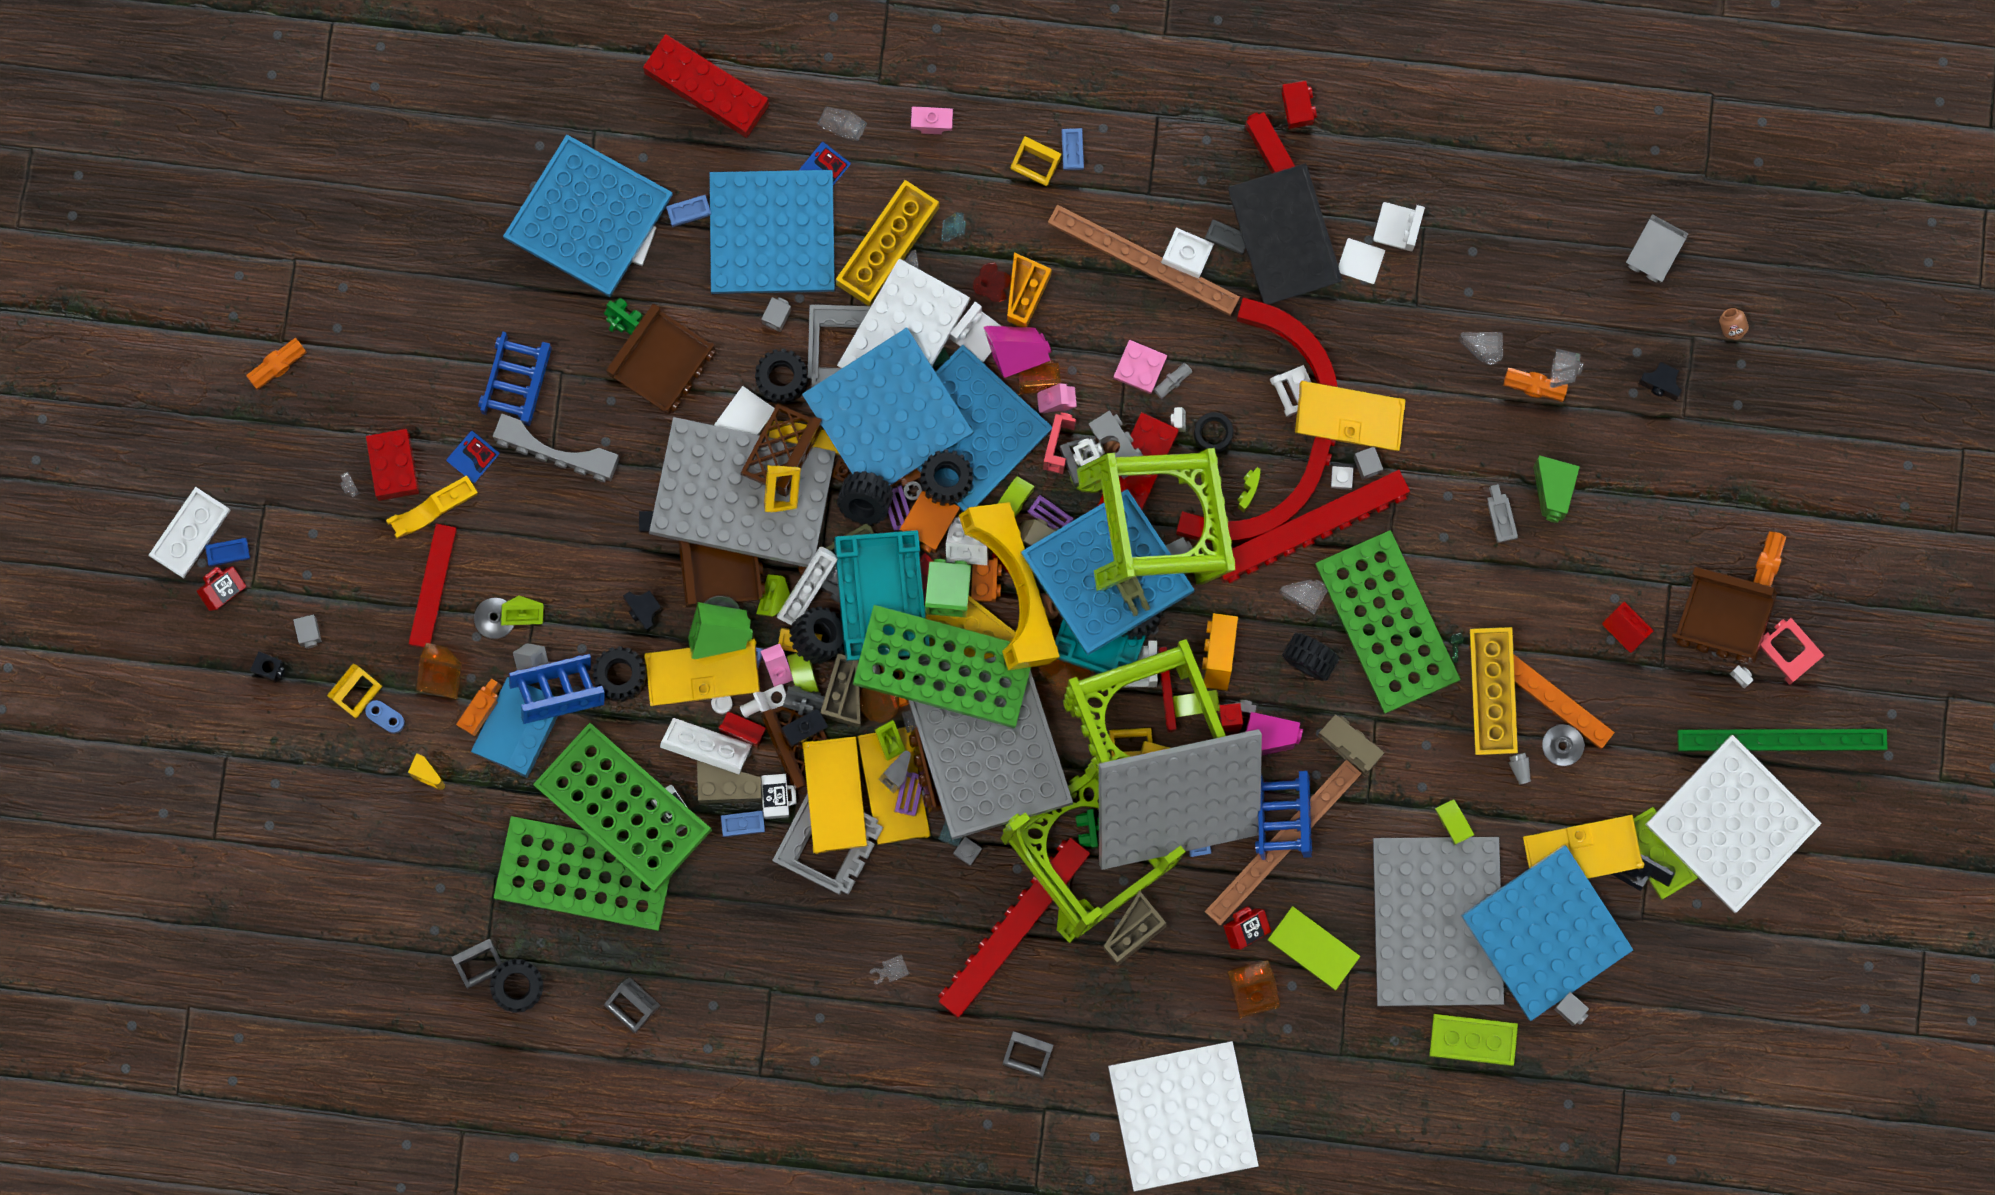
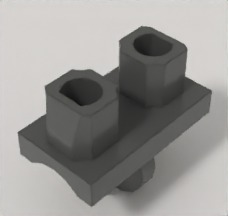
(802, 700)

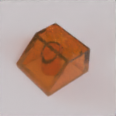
(1039, 378)
(1254, 989)

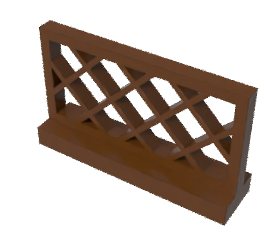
(799, 452)
(782, 747)

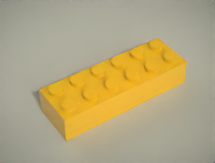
(887, 242)
(1493, 691)

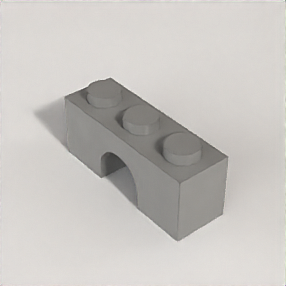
(1108, 429)

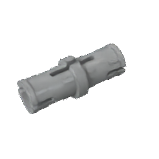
(1172, 380)

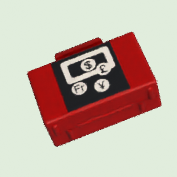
(221, 587)
(1246, 927)

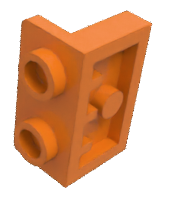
(985, 581)

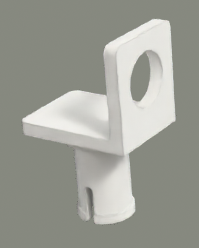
(763, 701)

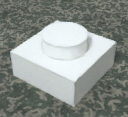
(1178, 419)
(1342, 477)
(1742, 676)

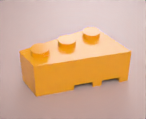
(1026, 289)
(1219, 651)

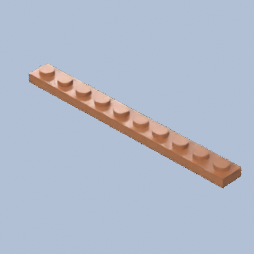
(1142, 260)
(1258, 868)

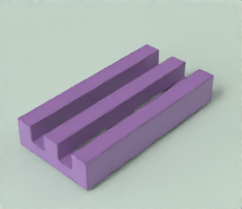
(899, 489)
(1041, 499)
(913, 776)

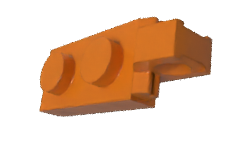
(480, 708)

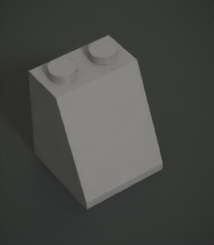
(1656, 248)

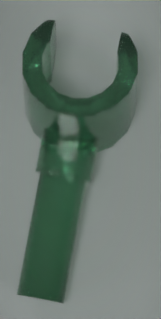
(1455, 640)

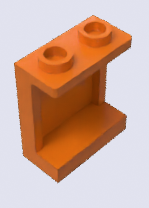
(930, 520)

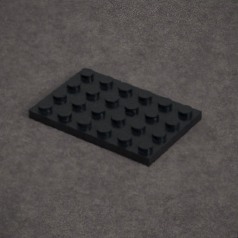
(1284, 234)

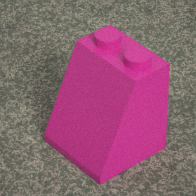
(1017, 348)
(1276, 732)

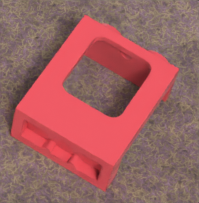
(1051, 462)
(1802, 662)

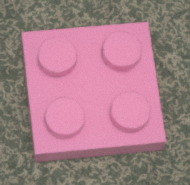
(1140, 366)

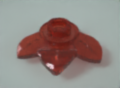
(995, 282)

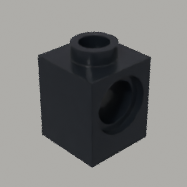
(260, 662)

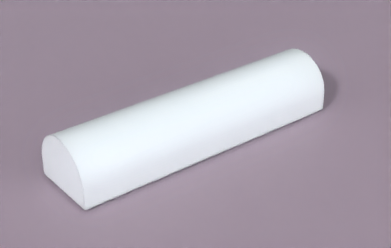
(807, 585)

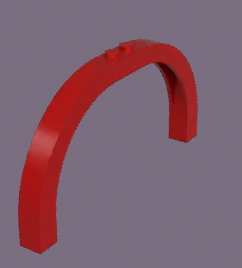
(1293, 331)

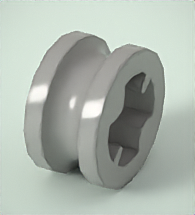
(906, 489)

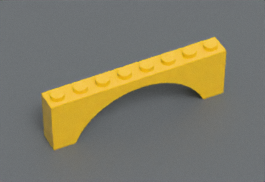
(998, 530)

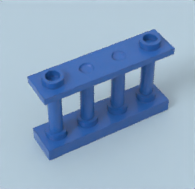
(530, 392)
(562, 704)
(1302, 824)

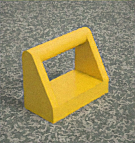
(1040, 151)
(778, 471)
(346, 683)
(1123, 733)
(423, 772)

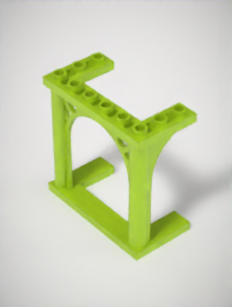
(1187, 469)
(1080, 691)
(1017, 835)

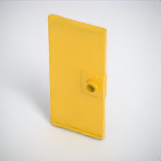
(1349, 416)
(679, 678)
(834, 794)
(883, 801)
(1597, 846)

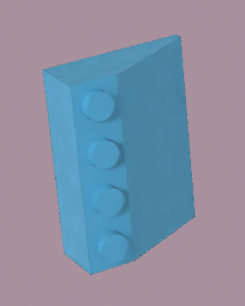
(507, 739)

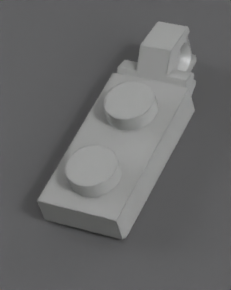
(1501, 515)

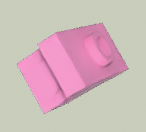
(931, 120)
(1056, 398)
(777, 665)

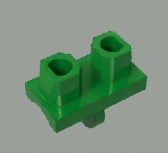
(619, 318)
(1090, 839)

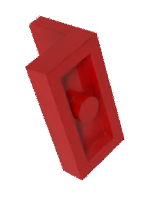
(1627, 627)
(742, 729)

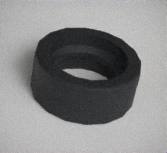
(1213, 416)

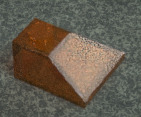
(439, 671)
(1058, 674)

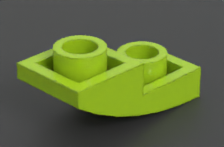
(1251, 484)
(1017, 494)
(802, 673)
(1189, 705)
(1454, 821)

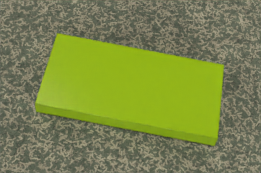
(1655, 849)
(1313, 948)
(1473, 1040)

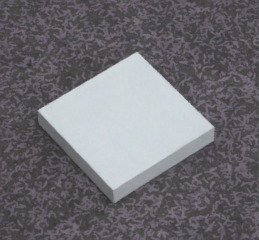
(1187, 253)

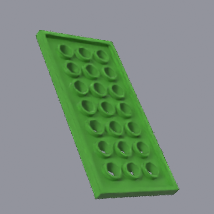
(1363, 644)
(931, 673)
(636, 777)
(568, 903)

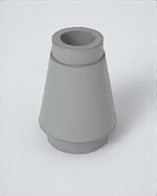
(1520, 766)

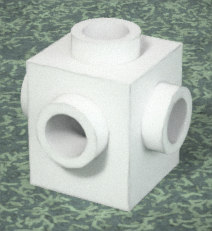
(1083, 449)

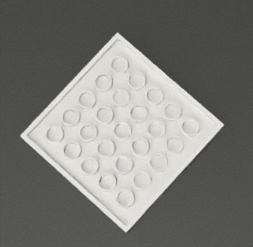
(1733, 824)
(1183, 1116)

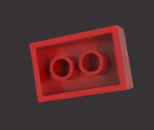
(392, 464)

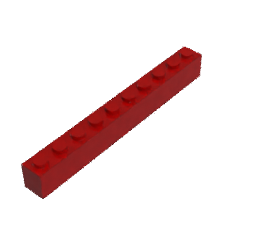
(1317, 524)
(1009, 933)

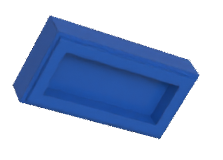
(227, 552)

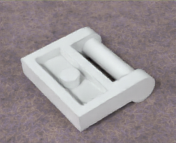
(1293, 378)

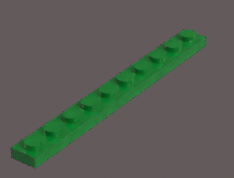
(1785, 739)

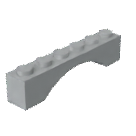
(594, 462)

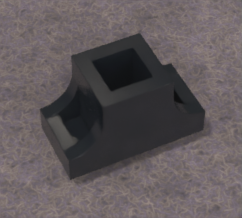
(1662, 381)
(643, 608)
(804, 728)

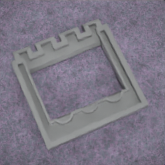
(829, 317)
(797, 838)

